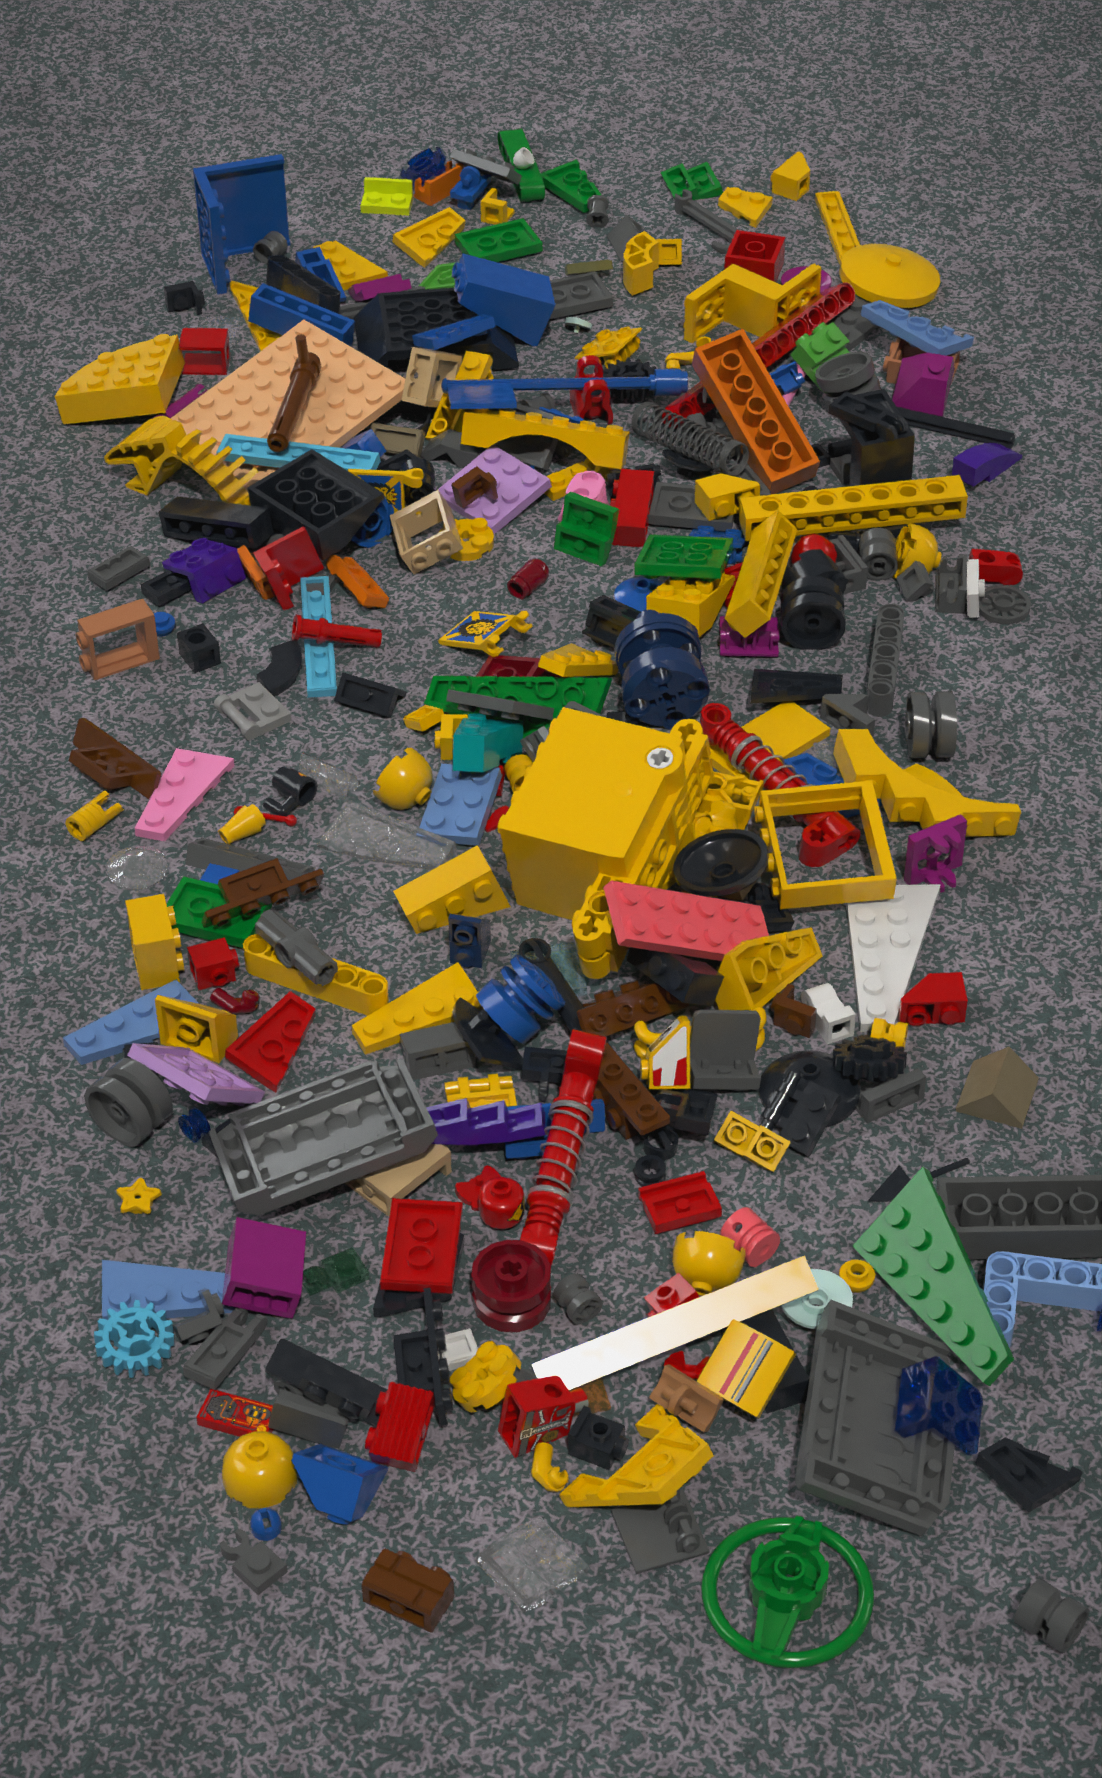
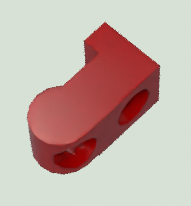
(998, 566)

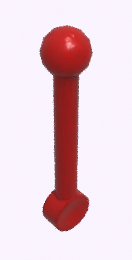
(290, 820)

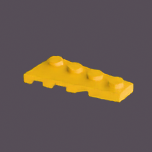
(577, 661)
(417, 1009)

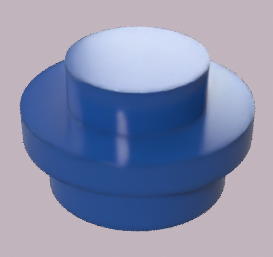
(164, 623)

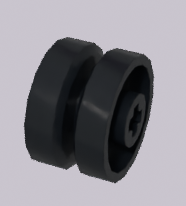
(812, 613)

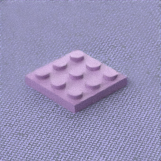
(516, 488)
(196, 1074)

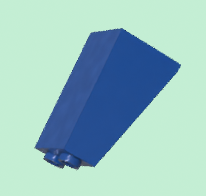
(513, 296)

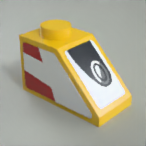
(669, 1058)

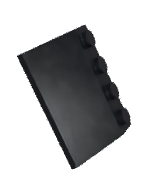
(319, 497)

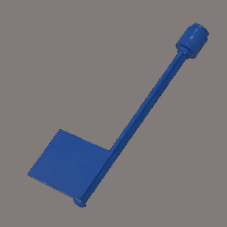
(500, 392)

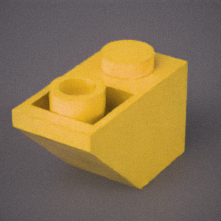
(791, 178)
(721, 494)

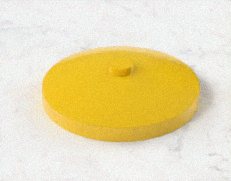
(890, 275)

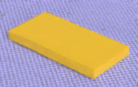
(783, 728)

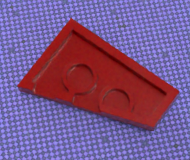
(273, 1041)

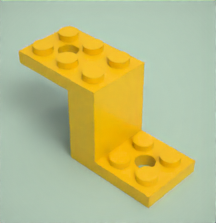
(747, 301)

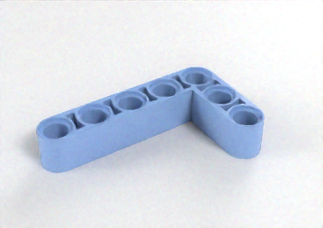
(1040, 1281)

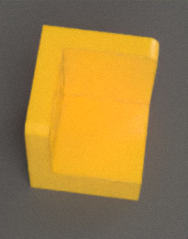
(494, 210)

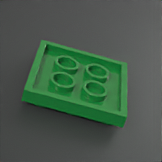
(684, 557)

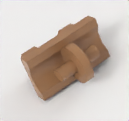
(686, 1398)

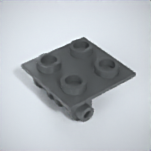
(660, 1533)

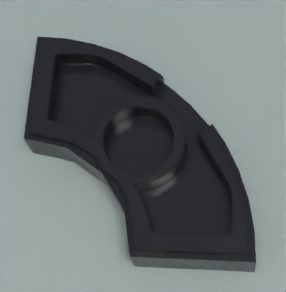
(283, 667)

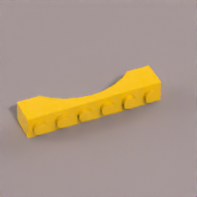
(600, 445)

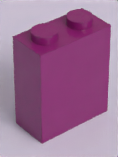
(264, 1268)

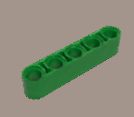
(531, 184)

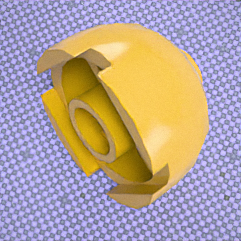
(916, 544)
(405, 781)
(707, 1261)
(259, 1470)

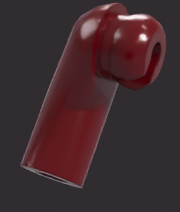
(239, 1005)

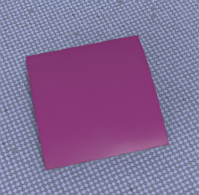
(369, 289)

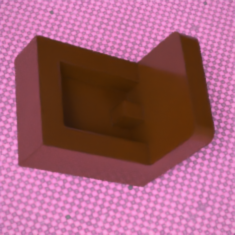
(473, 485)
(792, 1014)

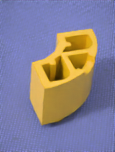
(639, 262)

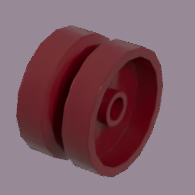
(511, 1285)

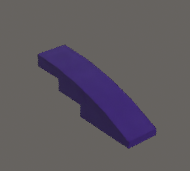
(485, 1124)

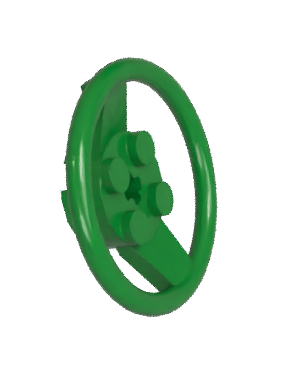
(787, 1599)

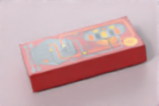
(234, 1414)

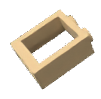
(428, 365)
(408, 524)

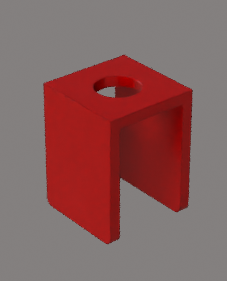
(205, 340)

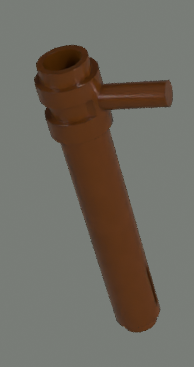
(302, 379)

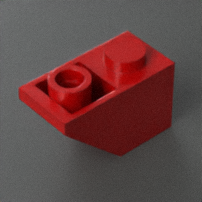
(935, 1000)

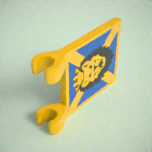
(391, 483)
(483, 629)

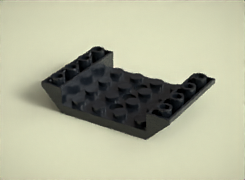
(391, 318)

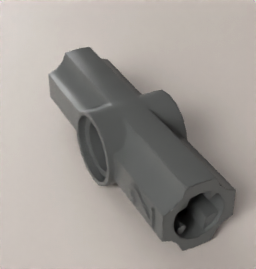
(296, 947)

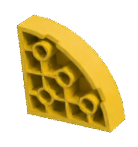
(123, 382)

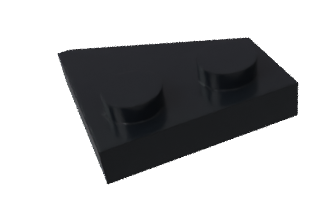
(1025, 1473)

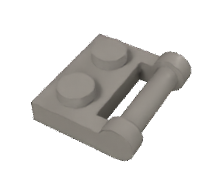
(259, 705)

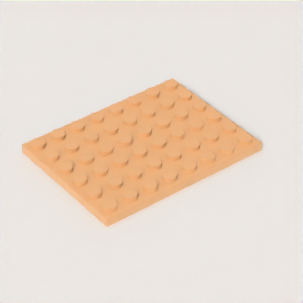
(342, 403)

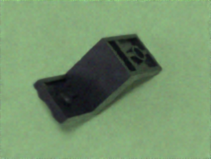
(878, 460)

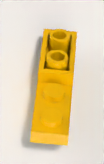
(472, 367)

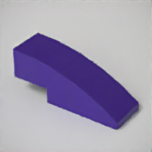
(983, 462)

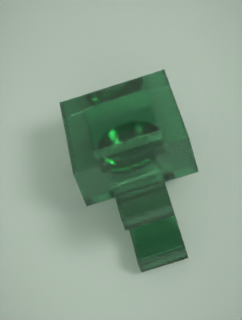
(336, 1271)

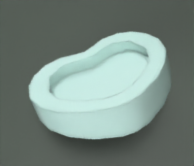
(578, 323)

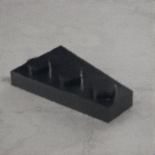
(792, 685)

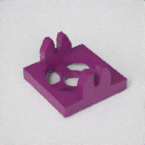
(942, 837)

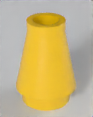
(242, 824)

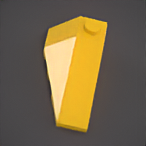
(764, 967)

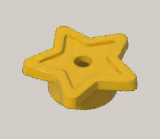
(139, 1205)

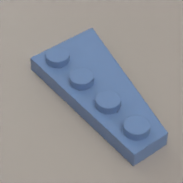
(915, 329)
(124, 1026)
(167, 1287)

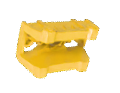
(735, 790)

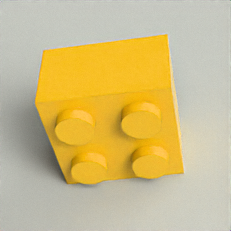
(154, 941)

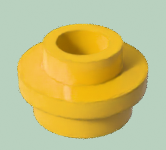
(861, 1282)

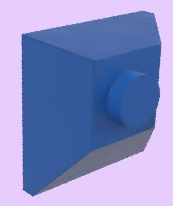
(338, 1481)

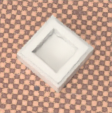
(460, 1348)

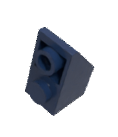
(468, 940)

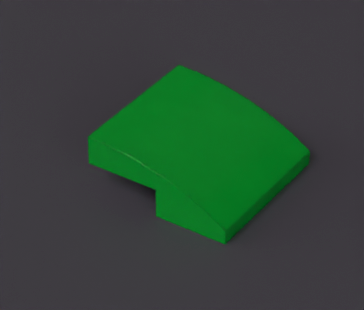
(698, 180)
(586, 529)

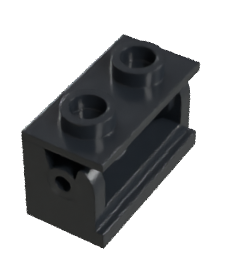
(607, 620)

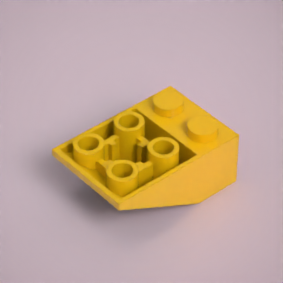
(691, 599)

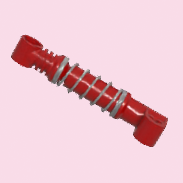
(749, 753)
(569, 1116)

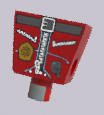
(538, 1412)

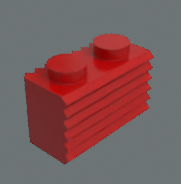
(401, 1426)

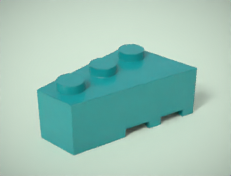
(483, 742)

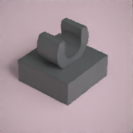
(915, 581)

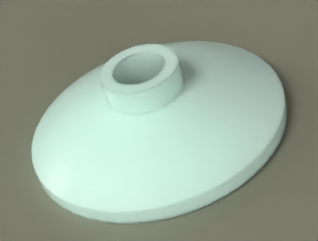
(830, 1288)

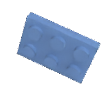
(461, 804)

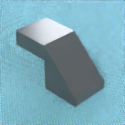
(450, 443)

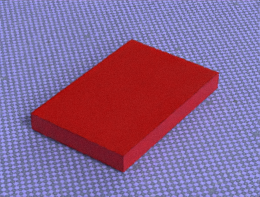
(421, 1245)

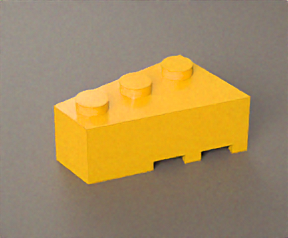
(456, 887)

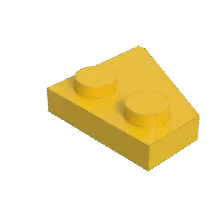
(745, 204)

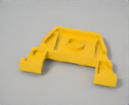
(650, 1474)

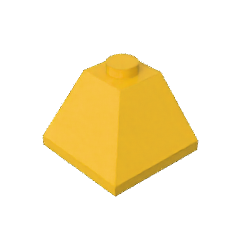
(195, 1027)

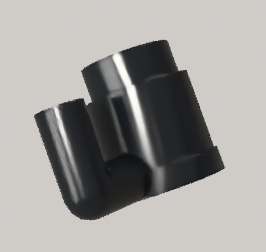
(295, 787)

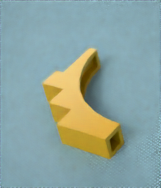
(911, 799)

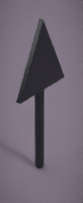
(899, 1180)

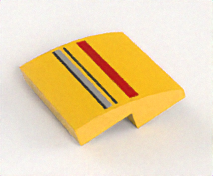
(746, 1368)

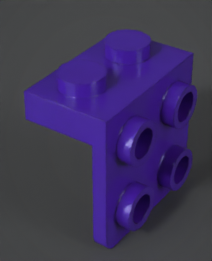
(209, 567)

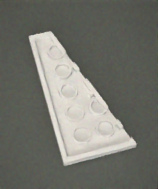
(886, 947)

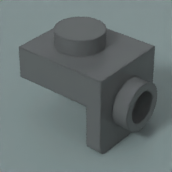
(197, 1326)

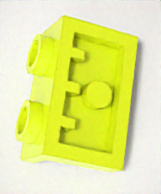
(387, 196)

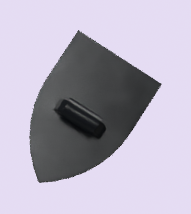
(485, 1036)

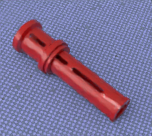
(323, 631)

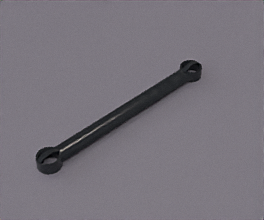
(569, 1015)

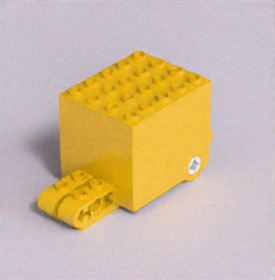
(599, 810)

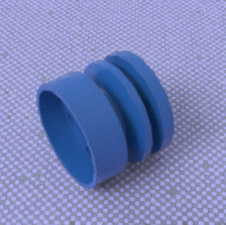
(525, 994)

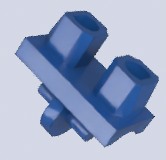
(470, 187)

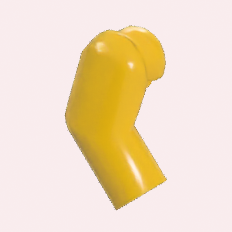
(544, 1472)

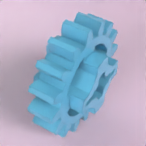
(135, 1341)

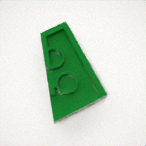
(570, 184)

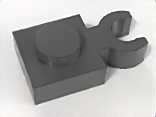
(254, 1565)

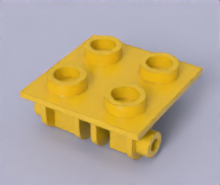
(613, 345)

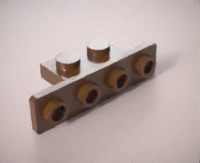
(111, 761)
(257, 887)
(622, 1009)
(626, 1099)

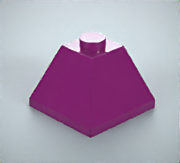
(924, 383)

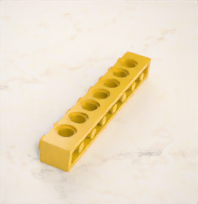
(860, 506)

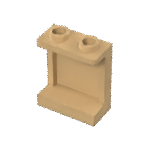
(402, 1178)

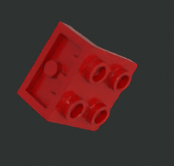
(287, 562)

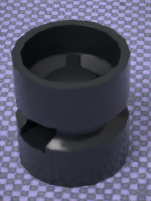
(428, 482)

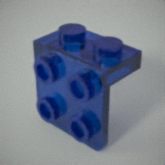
(939, 1399)

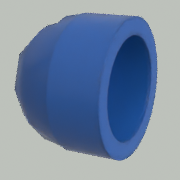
(257, 1524)

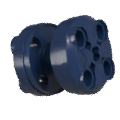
(661, 669)

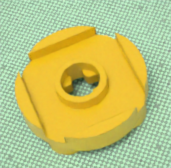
(479, 535)
(485, 1376)

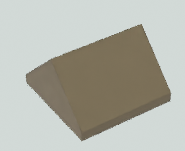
(999, 1089)

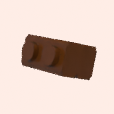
(408, 1589)

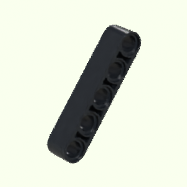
(299, 282)

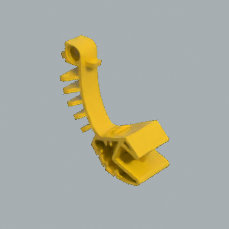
(162, 447)

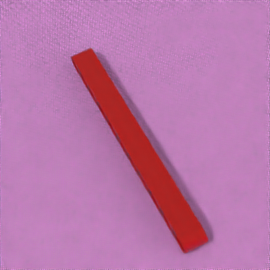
(775, 342)

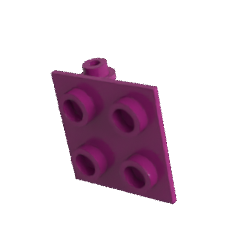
(759, 643)

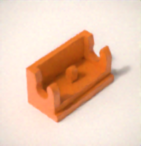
(440, 186)

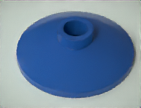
(634, 591)

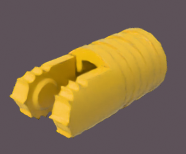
(91, 817)

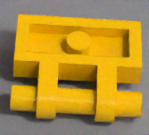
(482, 1090)

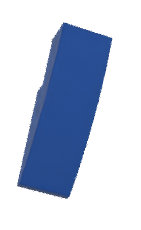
(315, 262)

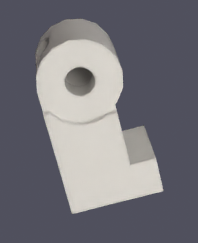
(829, 1012)

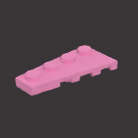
(179, 790)

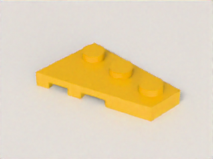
(349, 265)

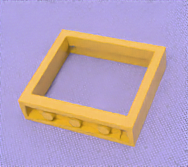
(825, 799)

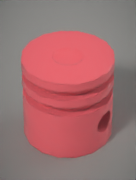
(755, 1236)

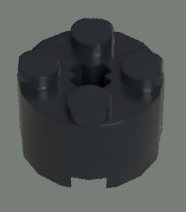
(814, 563)

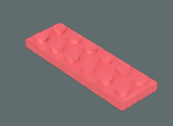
(680, 921)

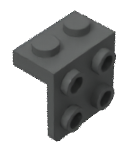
(724, 1050)

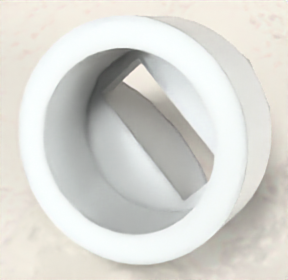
(523, 158)

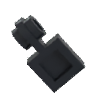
(775, 918)

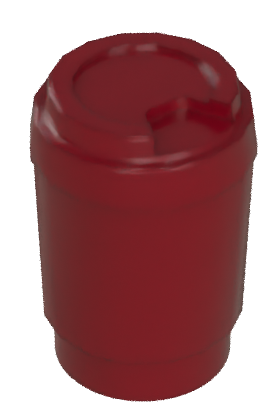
(528, 578)

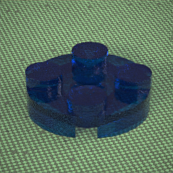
(425, 165)

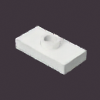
(975, 588)

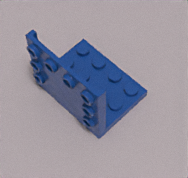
(237, 209)

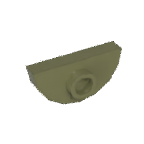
(586, 267)

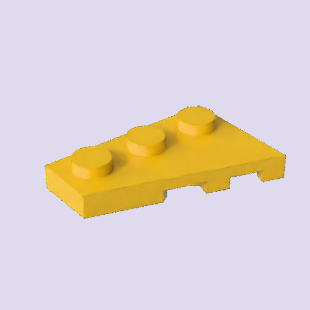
(430, 236)

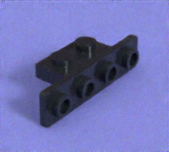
(420, 1358)
(325, 1381)

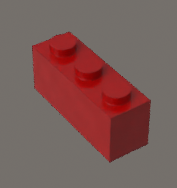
(633, 499)

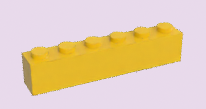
(761, 574)

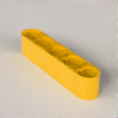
(349, 988)

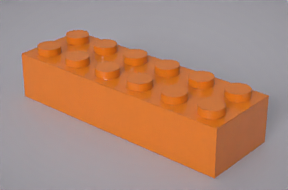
(755, 411)

